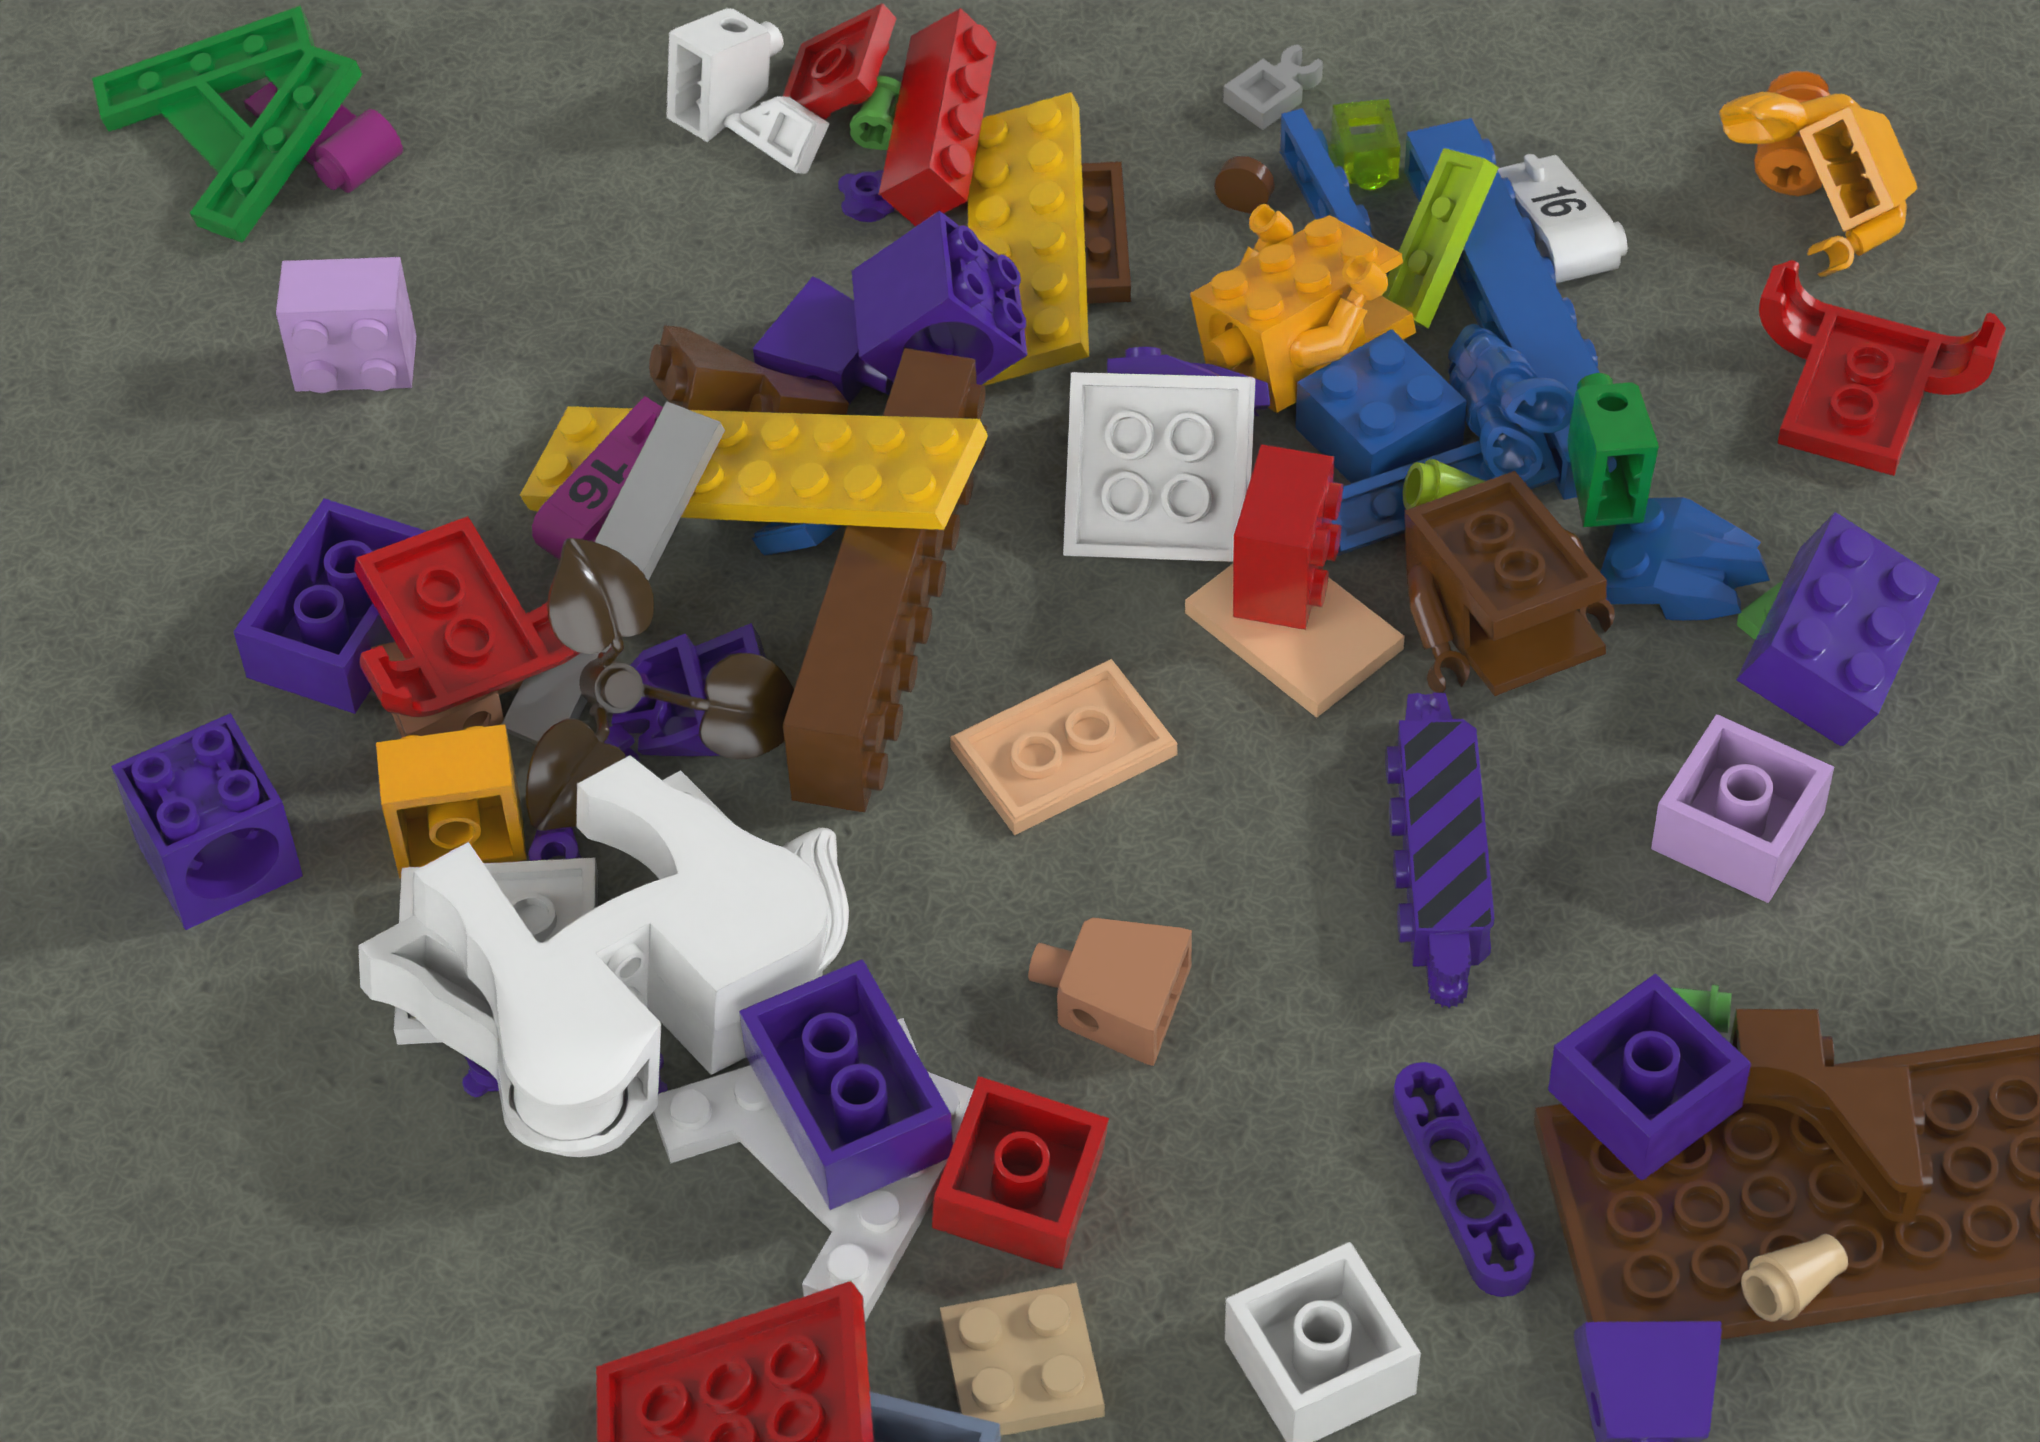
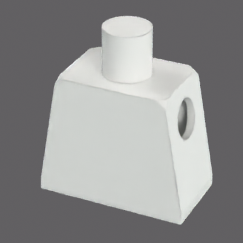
(718, 69)

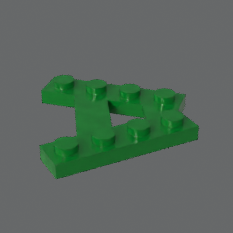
(248, 160)

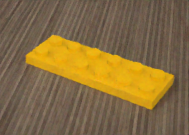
(1030, 208)

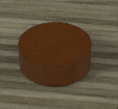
(1244, 184)

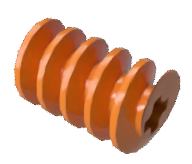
(1787, 164)

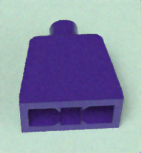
(819, 342)
(1649, 1379)

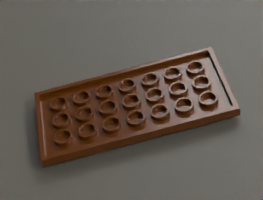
(1772, 1182)

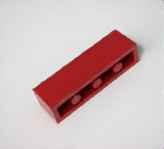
(938, 117)

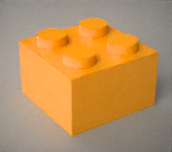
(451, 793)

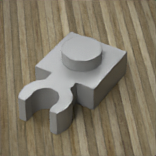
(1270, 90)

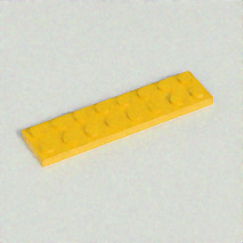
(800, 466)

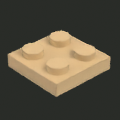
(1023, 1359)

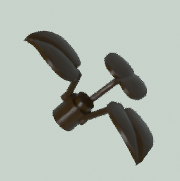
(595, 604)

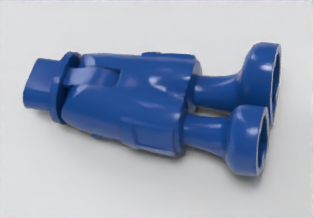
(1504, 392)

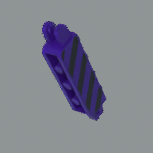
(1443, 845)

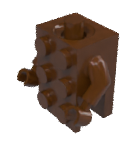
(1501, 586)

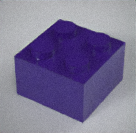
(1648, 1076)

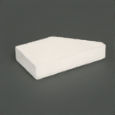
(782, 131)

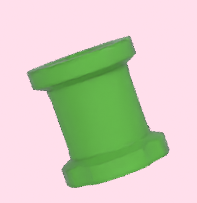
(878, 114)

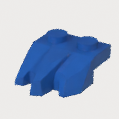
(1682, 561)

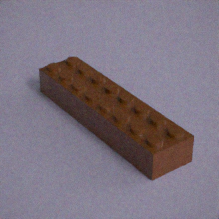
(875, 617)

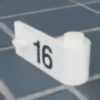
(1565, 218)

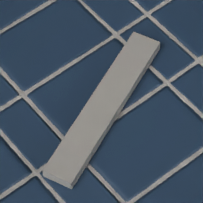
(639, 530)

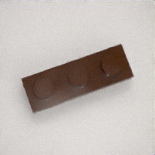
(1105, 233)

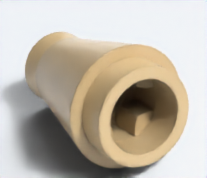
(1790, 1278)

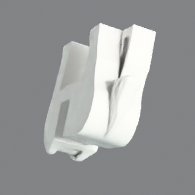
(570, 1015)

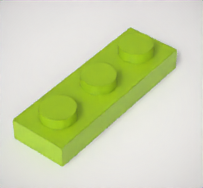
(1439, 233)

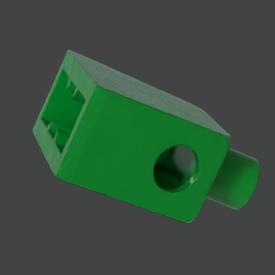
(1614, 423)

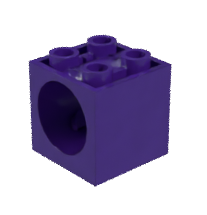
(942, 296)
(208, 821)

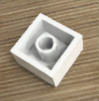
(1321, 1345)

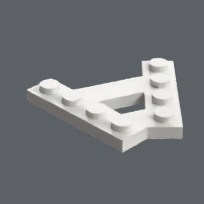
(866, 1232)

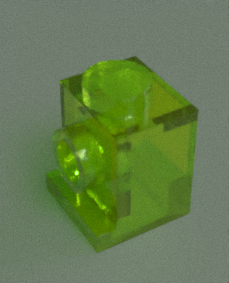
(1366, 157)

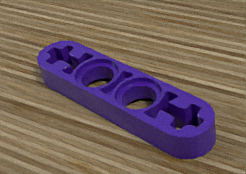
(1469, 1176)

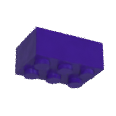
(316, 614)
(1838, 630)
(846, 1084)

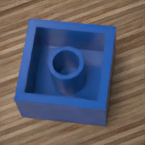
(1379, 409)

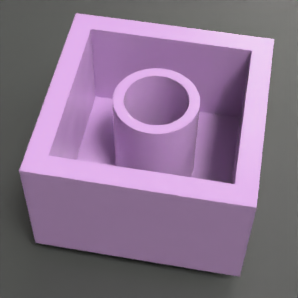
(346, 324)
(1742, 808)

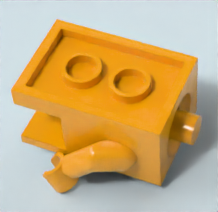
(1297, 302)

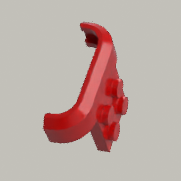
(1865, 372)
(451, 622)

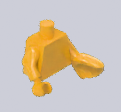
(1852, 155)

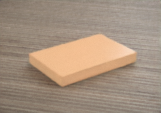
(1312, 665)
(1063, 746)

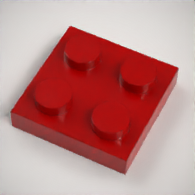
(841, 63)

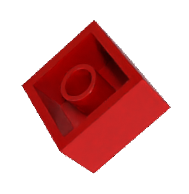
(1286, 537)
(1019, 1172)

